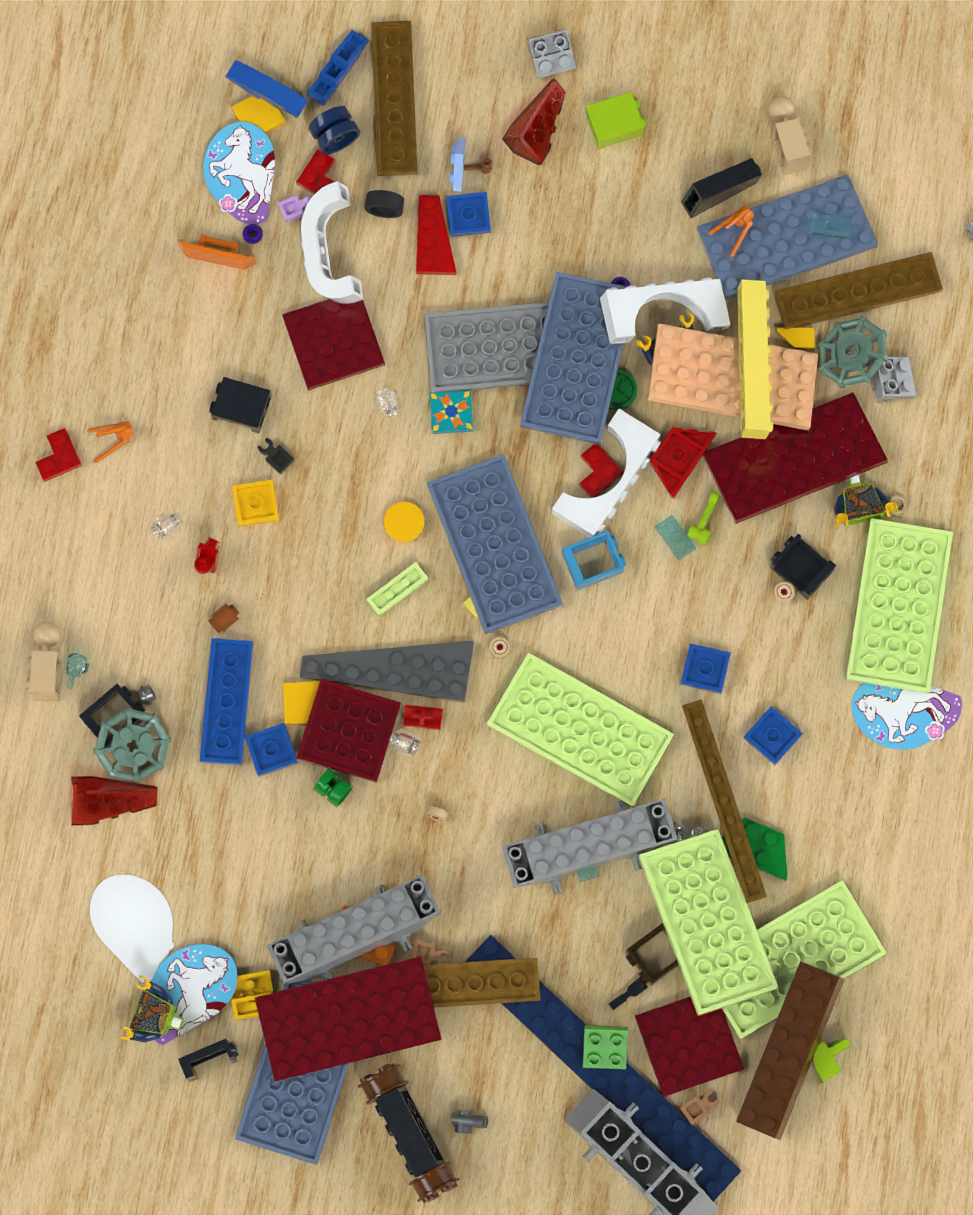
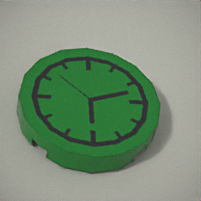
(624, 391)

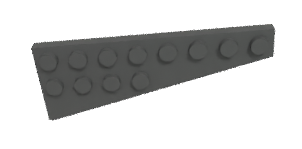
(418, 670)

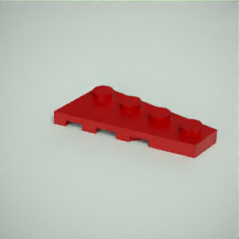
(433, 242)

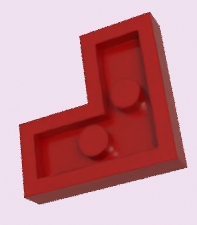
(314, 174)
(62, 460)
(604, 471)

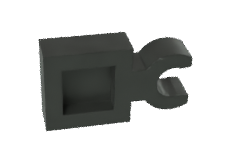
(277, 458)

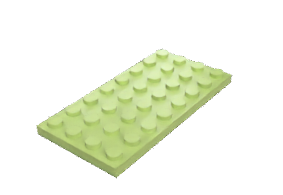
(899, 606)
(580, 729)
(708, 922)
(820, 932)

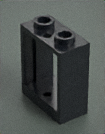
(125, 694)

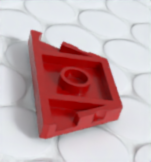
(679, 456)

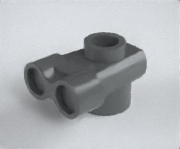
(464, 1122)

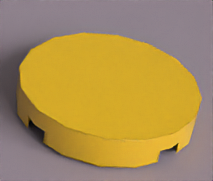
(404, 522)

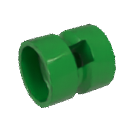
(340, 788)

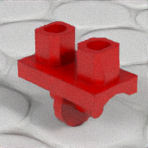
(207, 556)
(422, 717)

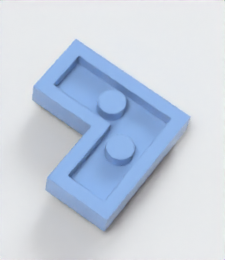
(457, 160)

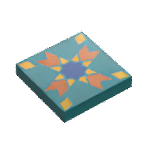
(451, 412)

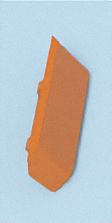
(215, 256)

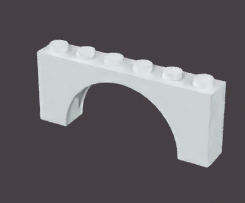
(702, 297)
(590, 514)

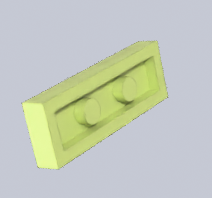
(397, 589)

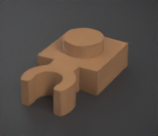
(428, 952)
(697, 1109)

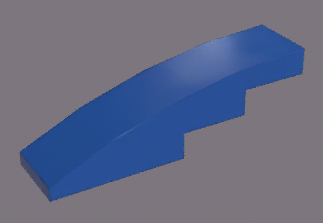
(338, 67)
(266, 88)

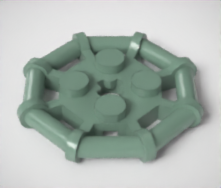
(857, 361)
(125, 735)

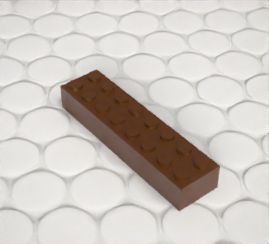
(790, 1050)

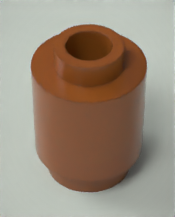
(224, 618)

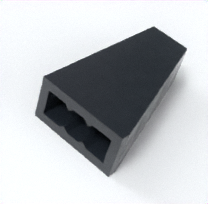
(720, 187)

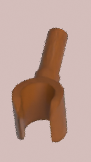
(480, 166)

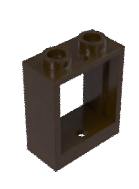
(634, 960)

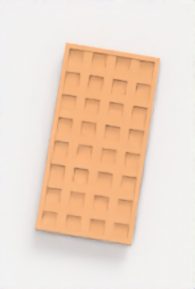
(704, 375)

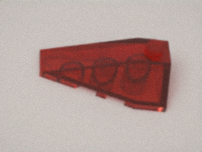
(533, 128)
(102, 798)

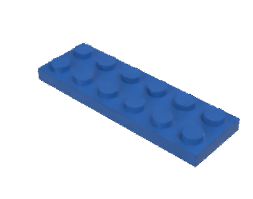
(226, 701)

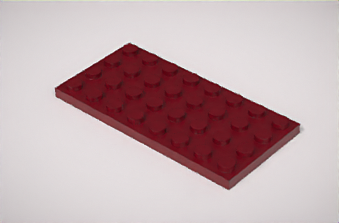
(793, 461)
(348, 1018)

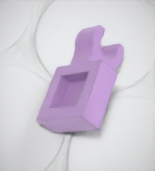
(293, 208)

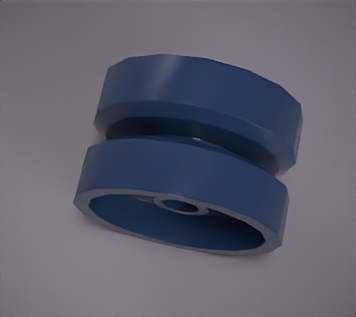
(334, 130)

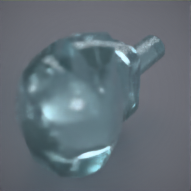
(76, 666)

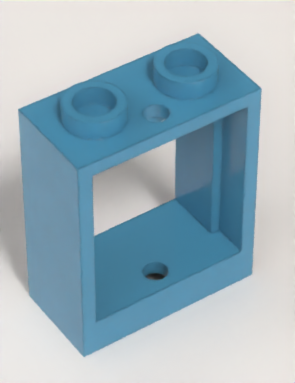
(611, 543)

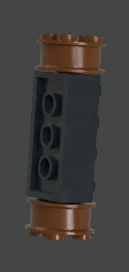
(409, 1131)

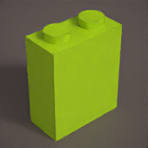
(615, 119)

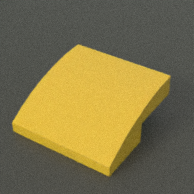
(247, 988)

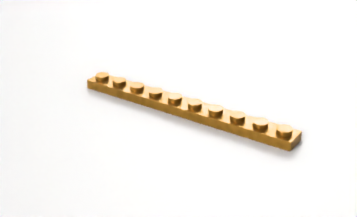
(724, 801)

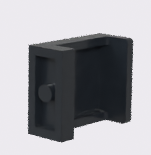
(241, 404)
(801, 566)
(205, 1054)

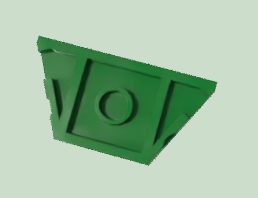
(767, 848)

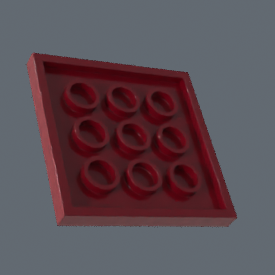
(333, 341)
(348, 730)
(686, 1046)

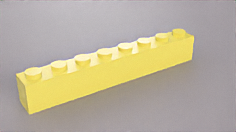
(754, 359)

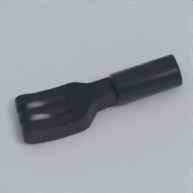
(633, 990)

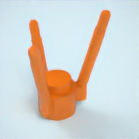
(740, 218)
(122, 431)

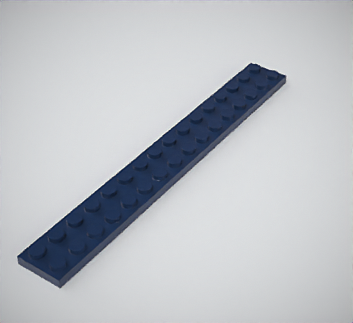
(656, 1118)

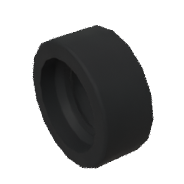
(384, 204)

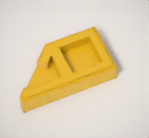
(798, 337)

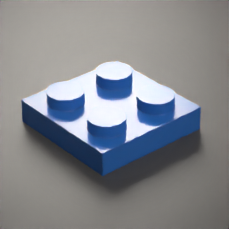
(468, 214)
(705, 668)
(772, 735)
(271, 749)

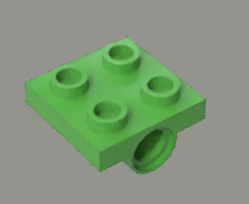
(605, 1047)

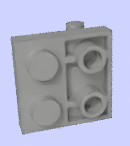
(551, 53)
(893, 380)

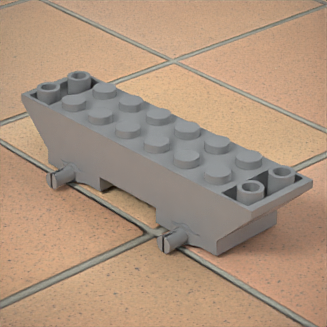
(589, 844)
(354, 931)
(637, 1158)

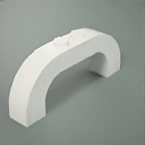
(314, 244)

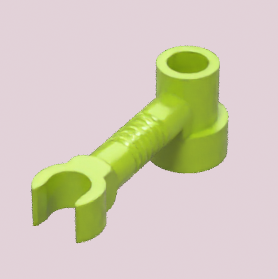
(699, 532)

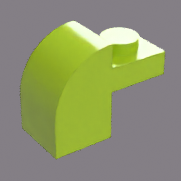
(823, 1060)

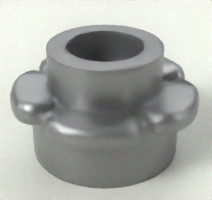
(147, 694)

